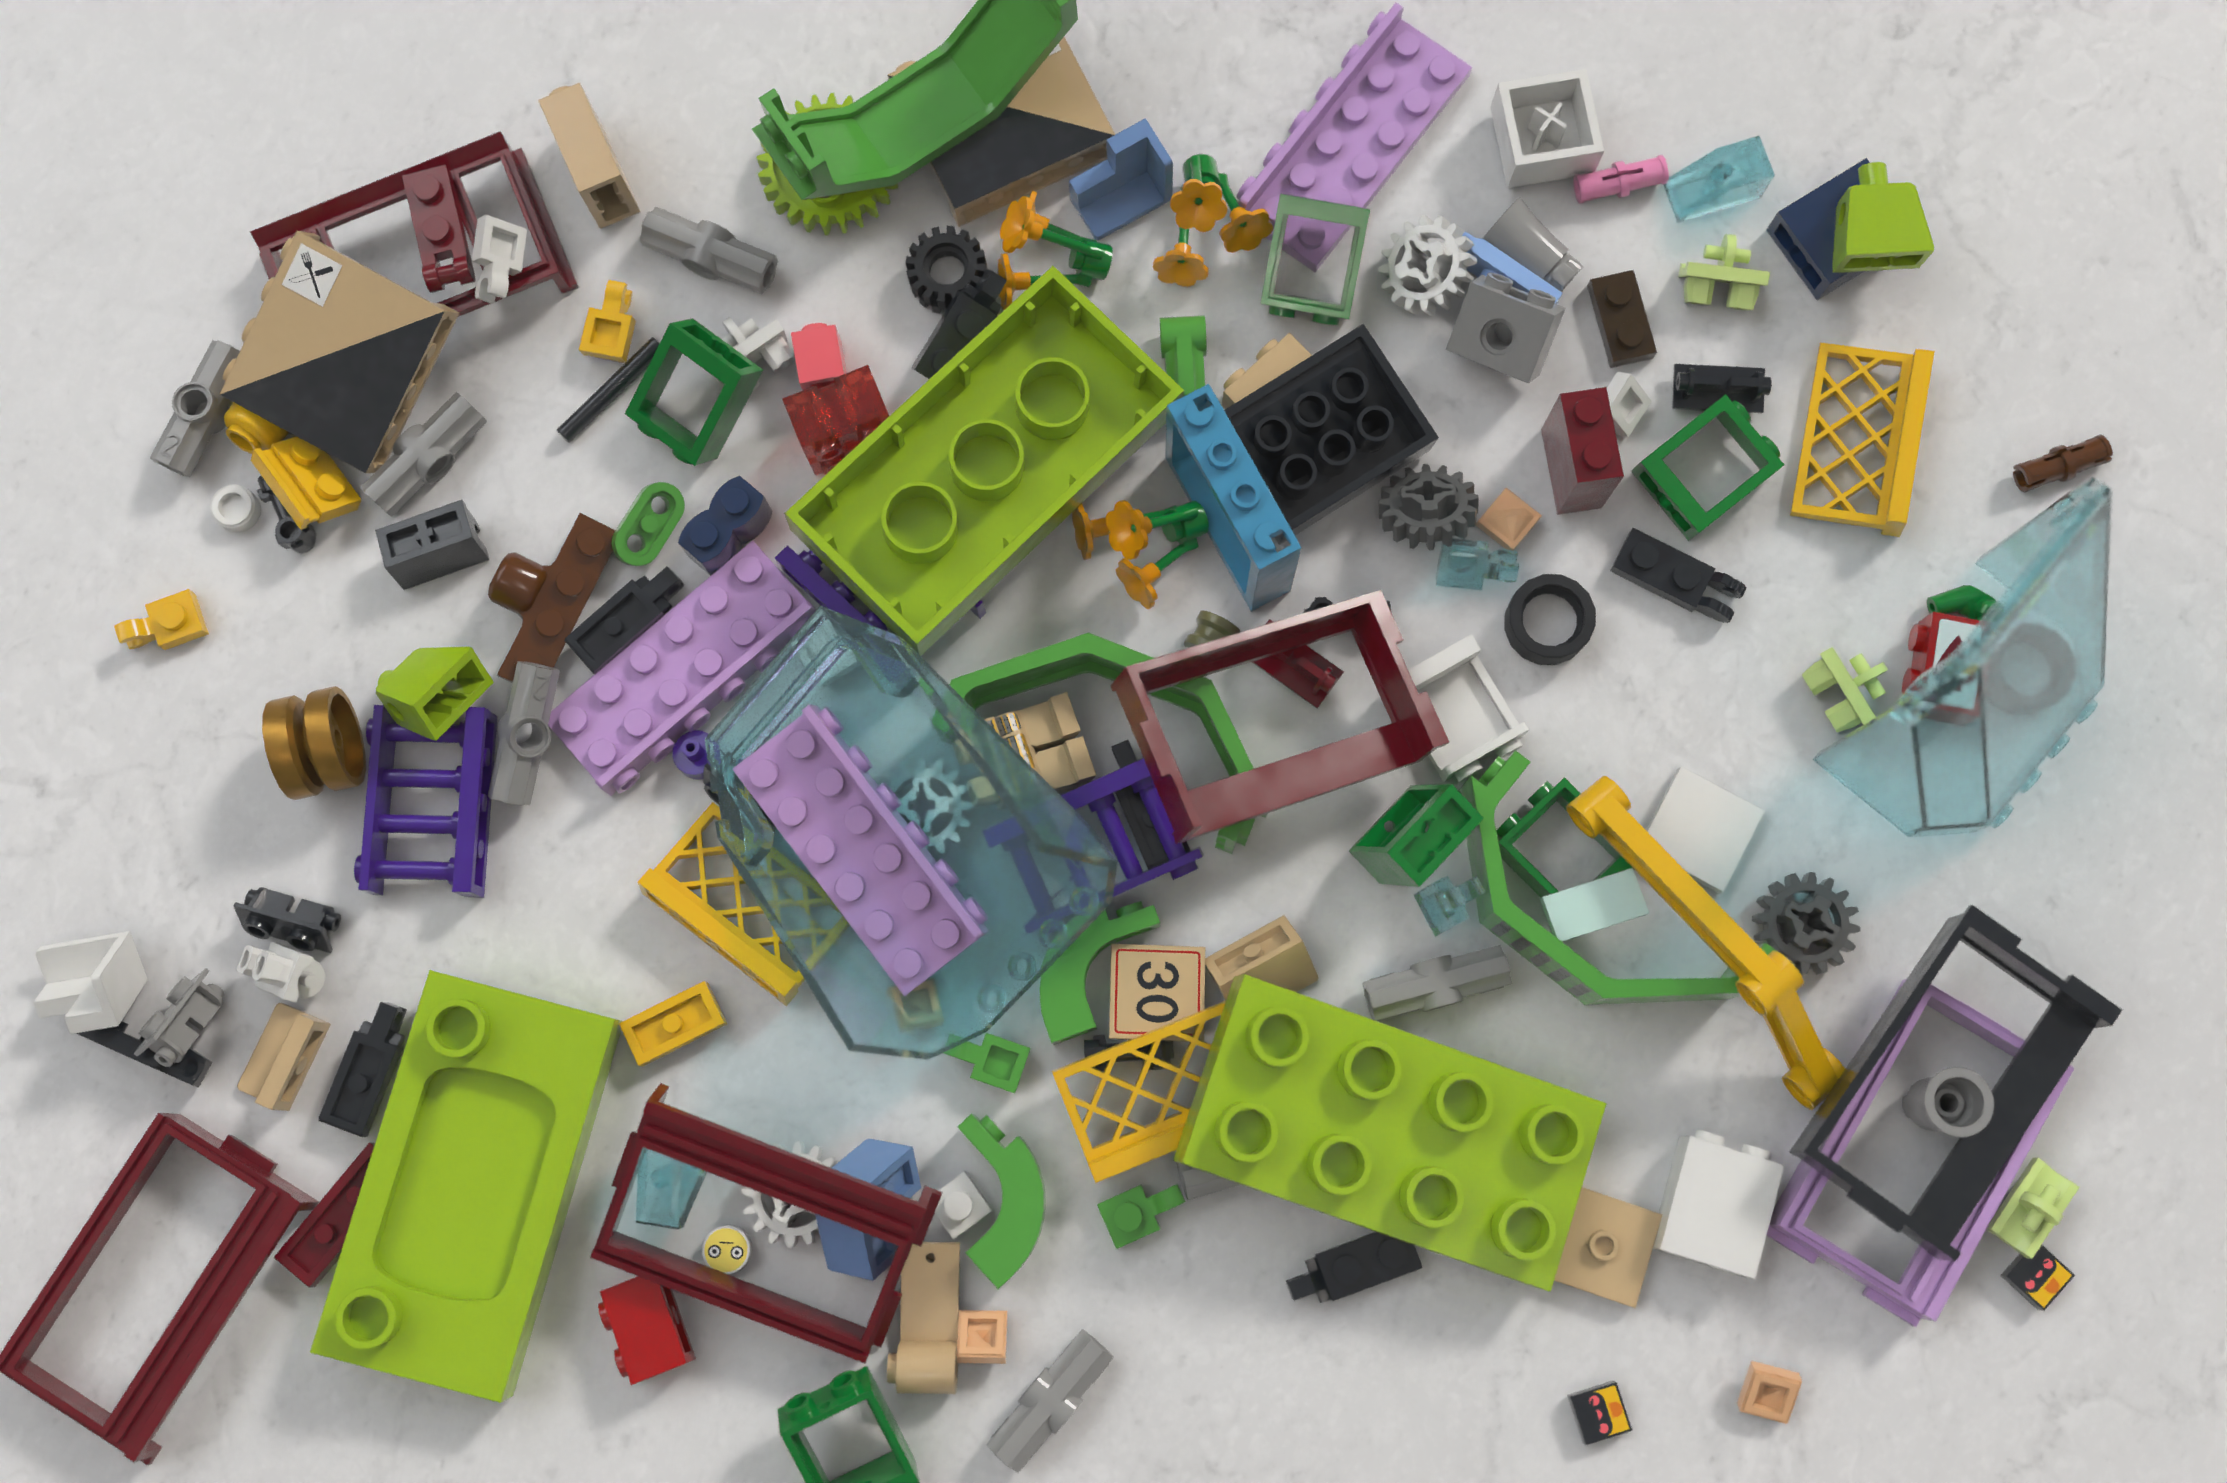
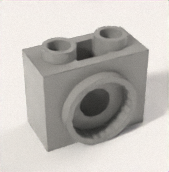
(1529, 315)

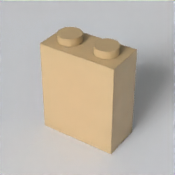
(588, 155)

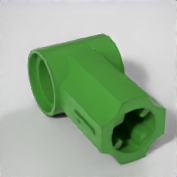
(1184, 350)

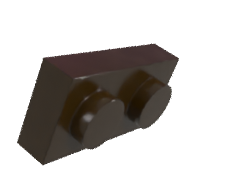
(1621, 318)

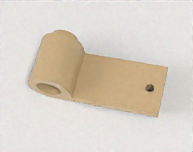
(928, 1321)

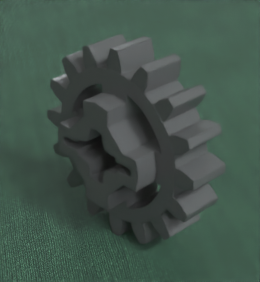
(1428, 507)
(1816, 908)

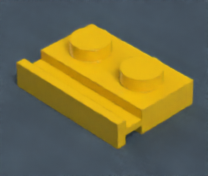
(305, 481)

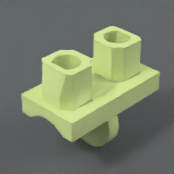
(1743, 282)
(1832, 671)
(2032, 1208)

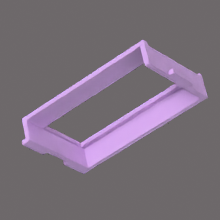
(1926, 1280)

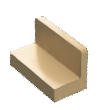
(1269, 954)
(283, 1057)

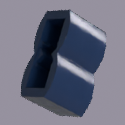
(734, 518)

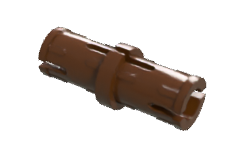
(2062, 463)

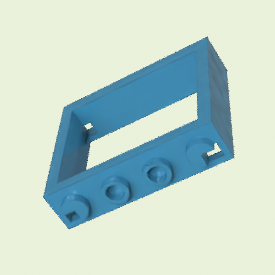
(1237, 502)

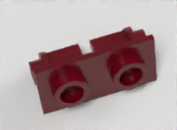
(1302, 672)

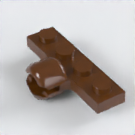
(552, 595)

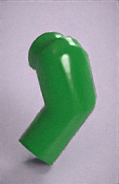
(1964, 600)

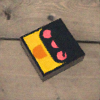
(2038, 1278)
(1599, 1412)

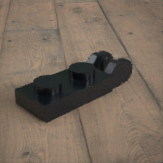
(1675, 575)

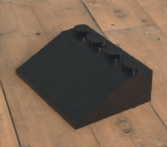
(1331, 429)

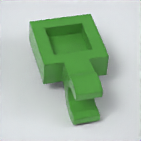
(995, 1061)
(1134, 1214)

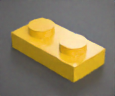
(673, 1023)

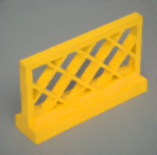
(1902, 444)
(713, 925)
(1145, 1141)

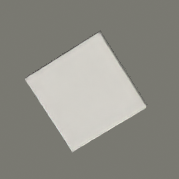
(1704, 828)

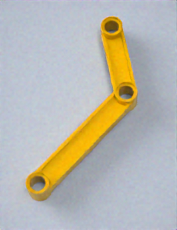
(1764, 980)

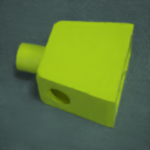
(1880, 225)
(433, 688)

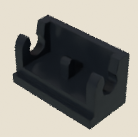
(431, 545)

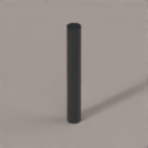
(608, 391)

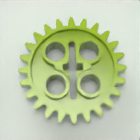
(826, 211)

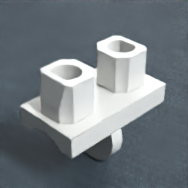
(766, 343)
(282, 971)

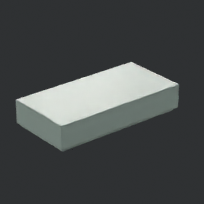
(1594, 905)

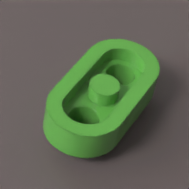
(647, 525)

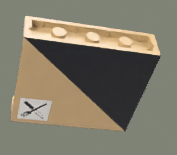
(1036, 141)
(337, 353)

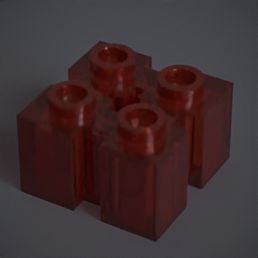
(836, 417)

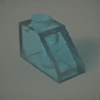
(1720, 180)
(666, 1190)

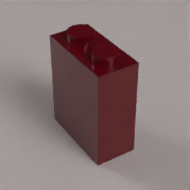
(1582, 450)

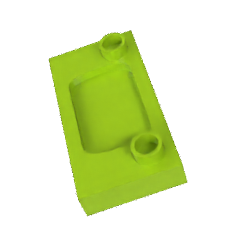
(468, 1188)

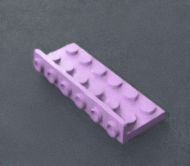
(1356, 131)
(680, 669)
(862, 848)

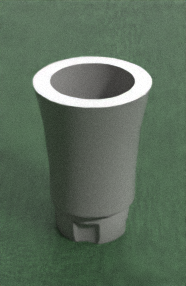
(1533, 245)
(1950, 1102)

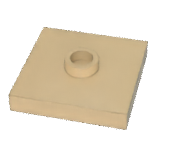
(1608, 1247)

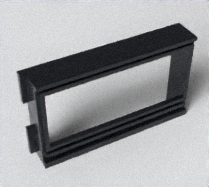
(2017, 1095)

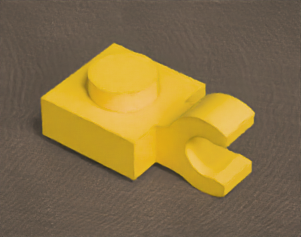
(609, 330)
(170, 622)

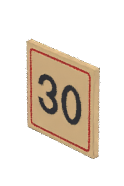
(1154, 988)

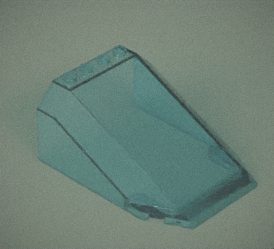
(2007, 694)
(976, 799)

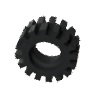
(941, 246)

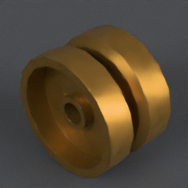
(314, 743)

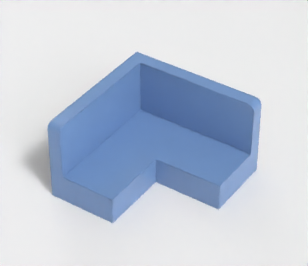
(1125, 185)
(886, 1166)

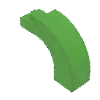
(1063, 983)
(1023, 1205)

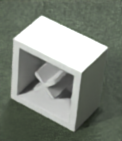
(1546, 128)

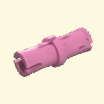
(1621, 179)

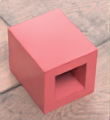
(818, 355)

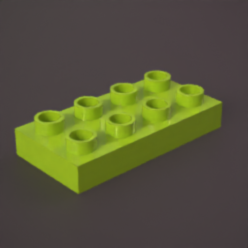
(984, 460)
(1391, 1132)

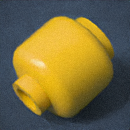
(250, 430)

